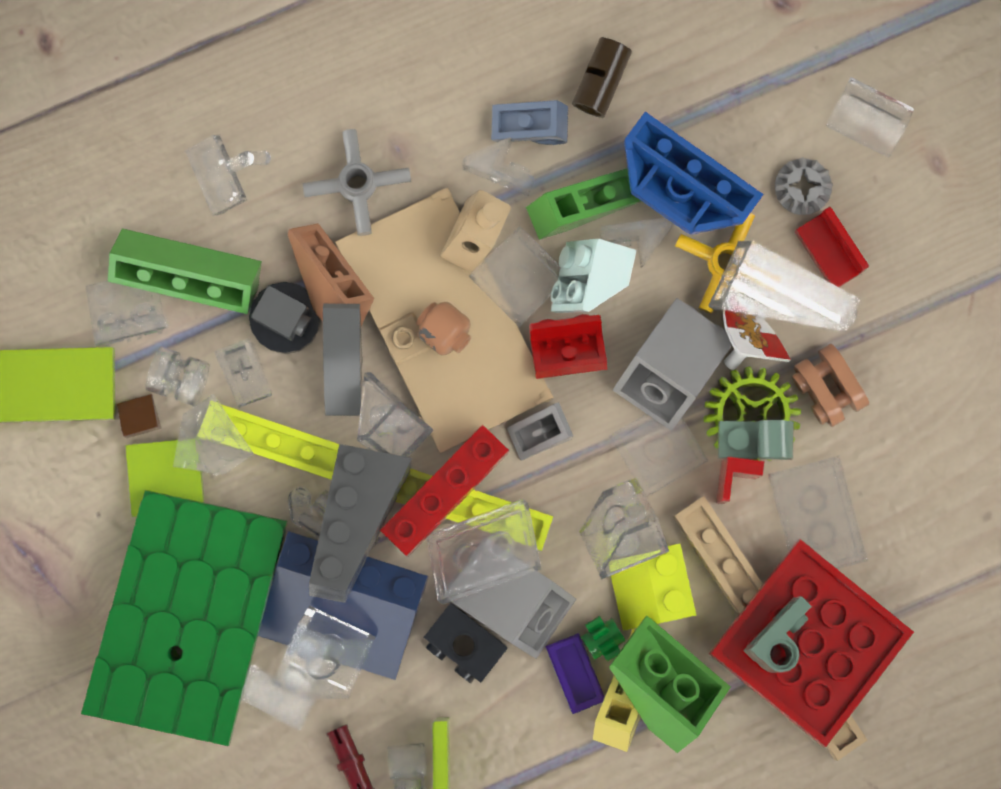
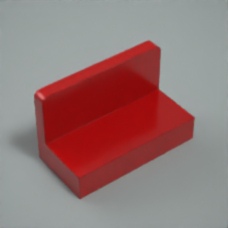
(832, 248)
(739, 468)

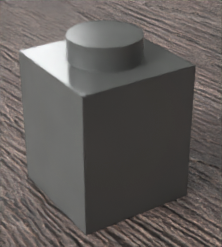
(281, 314)

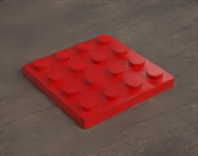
(839, 646)

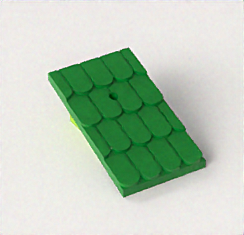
(190, 582)

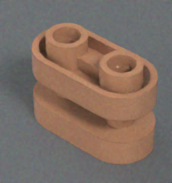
(809, 380)

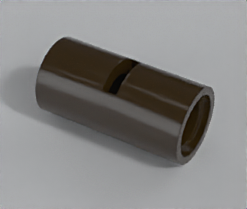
(602, 77)

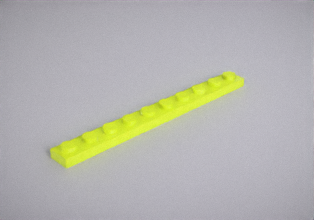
(319, 458)

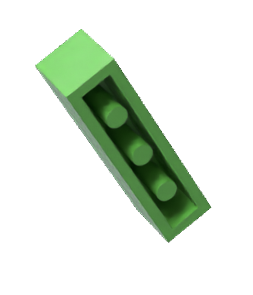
(184, 271)

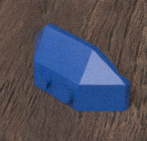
(684, 180)

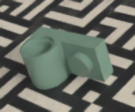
(756, 439)
(790, 618)

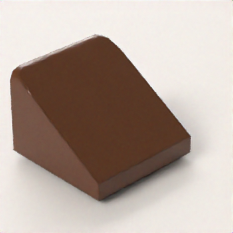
(138, 416)

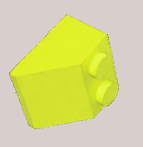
(654, 590)

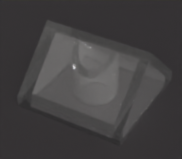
(388, 421)

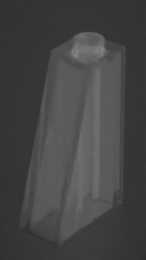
(778, 290)

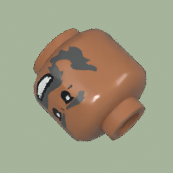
(444, 328)

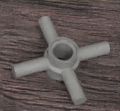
(352, 169)

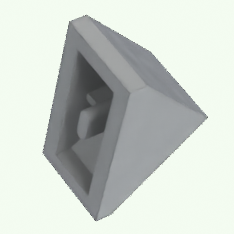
(540, 432)

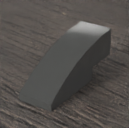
(342, 359)

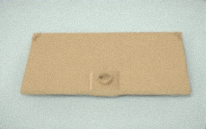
(405, 274)

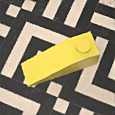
(616, 718)

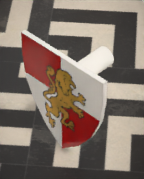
(751, 338)

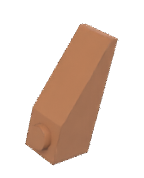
(326, 271)

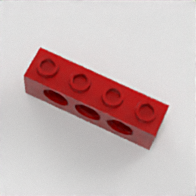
(445, 491)

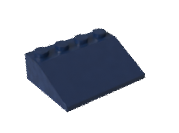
(380, 603)

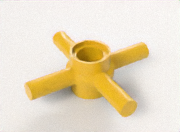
(711, 256)

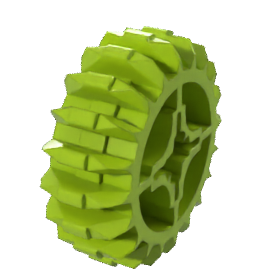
(741, 401)

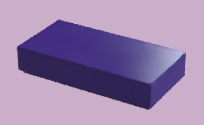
(575, 673)

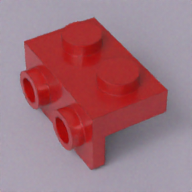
(568, 346)

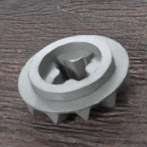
(792, 198)

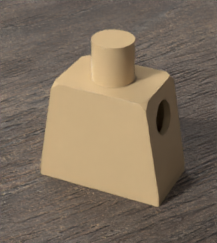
(477, 223)

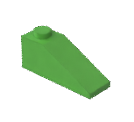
(581, 203)

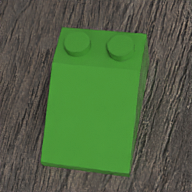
(667, 685)

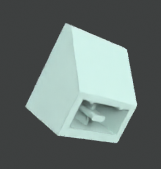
(590, 274)

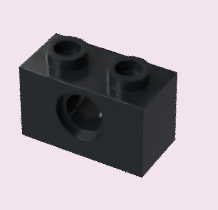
(486, 647)

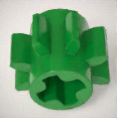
(603, 638)

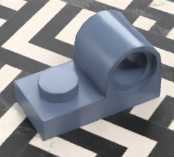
(531, 121)

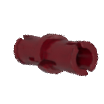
(349, 759)

